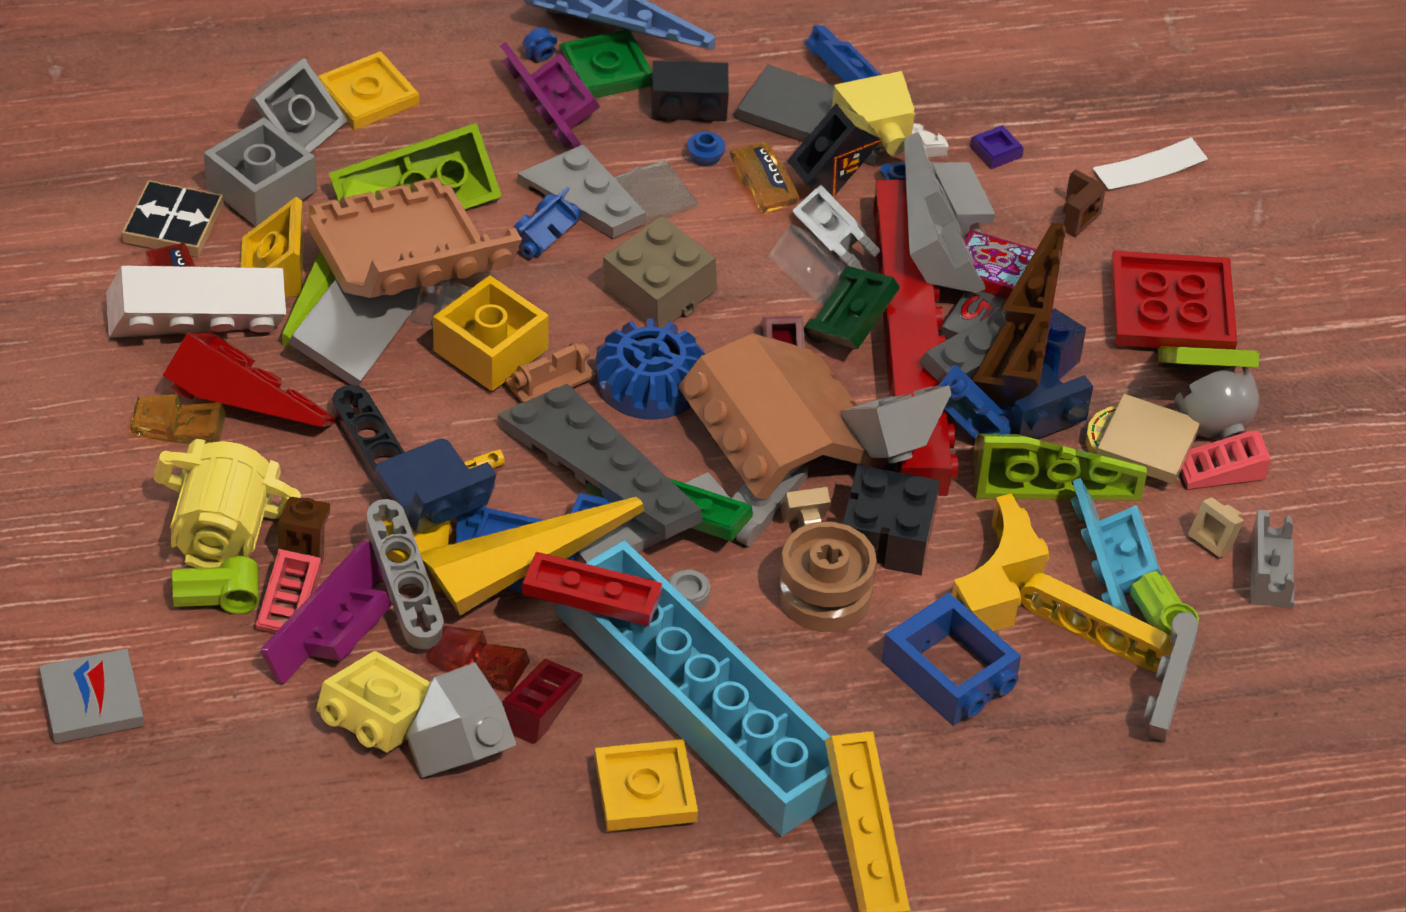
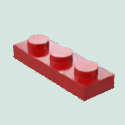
(592, 588)

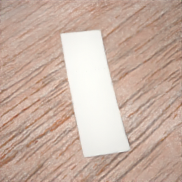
(1151, 165)

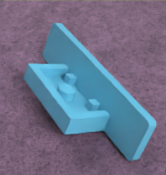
(1120, 546)

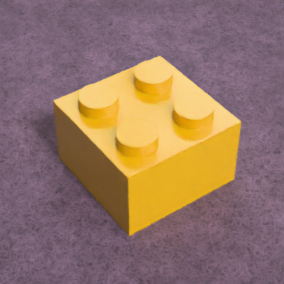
(490, 332)

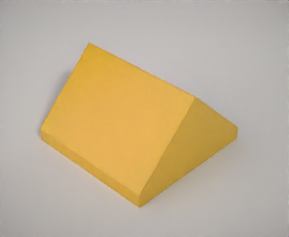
(278, 244)

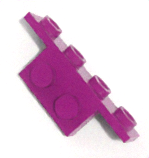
(558, 89)
(331, 617)

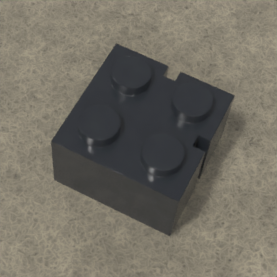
(895, 506)

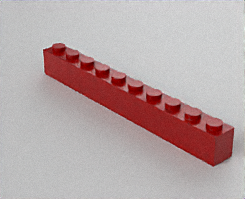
(911, 329)

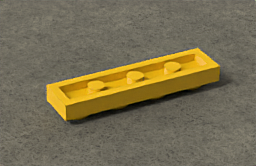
(866, 823)

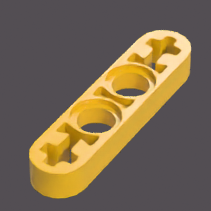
(1044, 593)

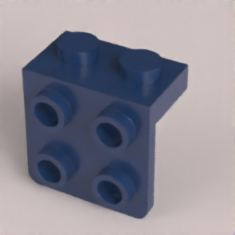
(1050, 406)
(435, 484)

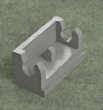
(964, 195)
(1271, 562)

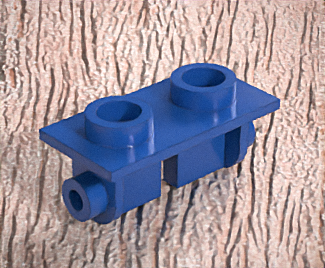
(551, 213)
(972, 407)

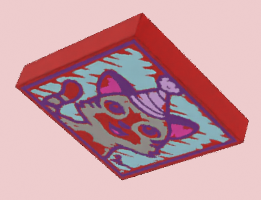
(998, 261)

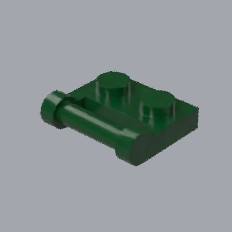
(852, 308)

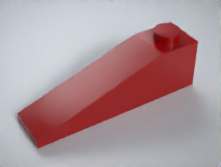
(224, 374)

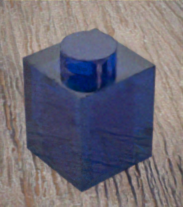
(1063, 343)

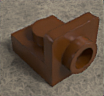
(1082, 202)
(303, 526)

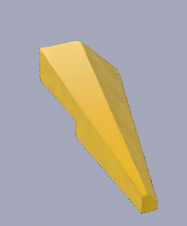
(487, 564)

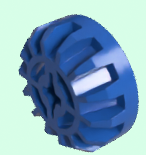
(640, 372)

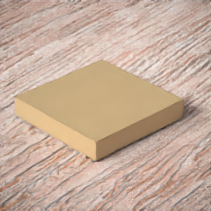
(1149, 437)

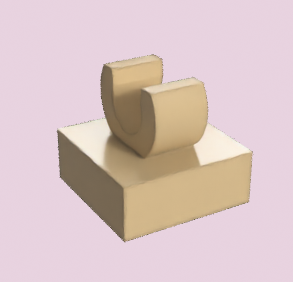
(805, 506)
(1216, 526)

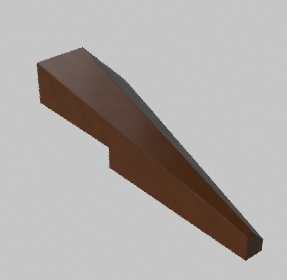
(1017, 355)

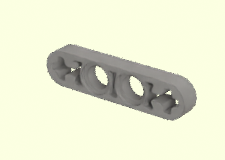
(404, 573)

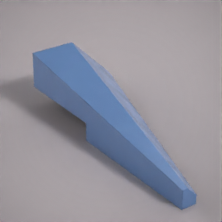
(633, 16)

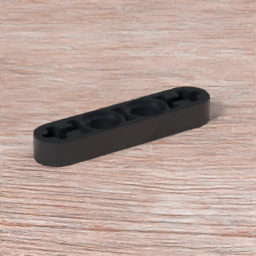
(368, 417)

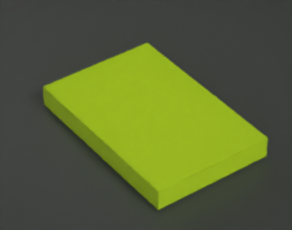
(1208, 356)

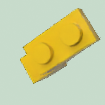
(993, 588)

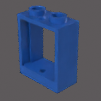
(928, 627)

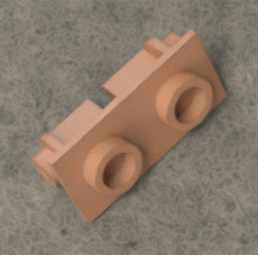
(541, 376)

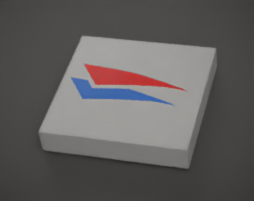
(91, 695)

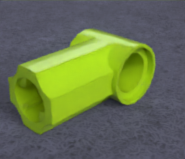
(230, 585)
(1158, 601)

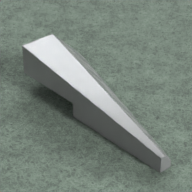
(933, 229)

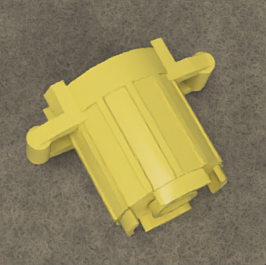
(221, 499)

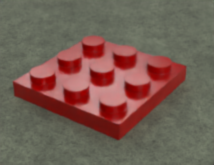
(1173, 301)

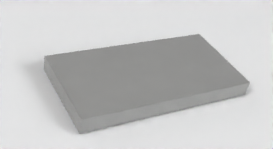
(351, 330)

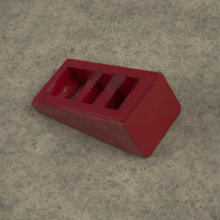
(536, 703)

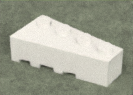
(194, 300)

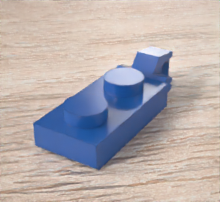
(839, 55)

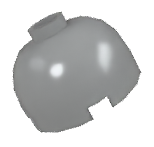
(1221, 403)

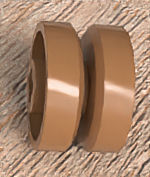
(827, 576)

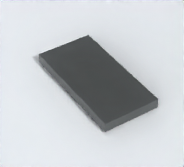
(790, 105)

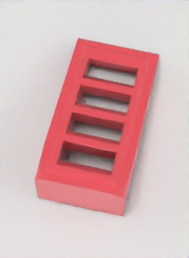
(1250, 461)
(293, 564)

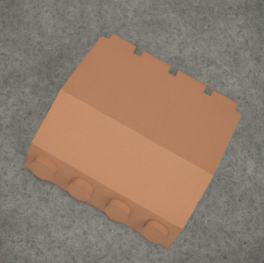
(404, 239)
(772, 409)

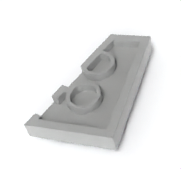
(592, 188)

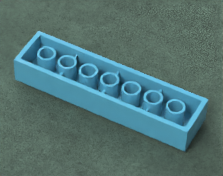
(713, 698)

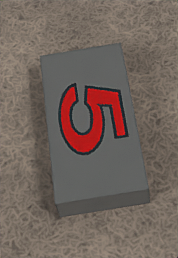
(970, 311)

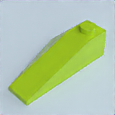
(452, 157)
(1046, 471)

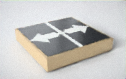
(172, 216)

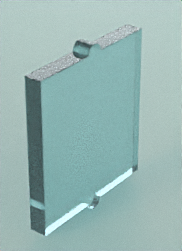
(657, 190)

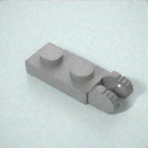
(834, 226)

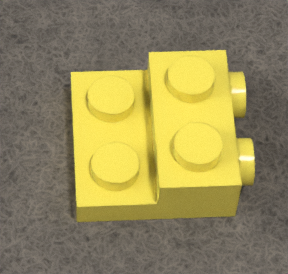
(373, 700)

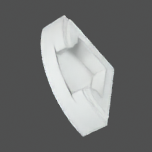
(934, 145)

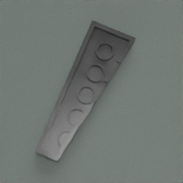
(599, 455)

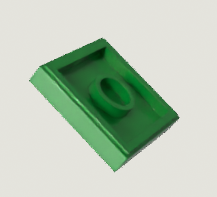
(608, 63)

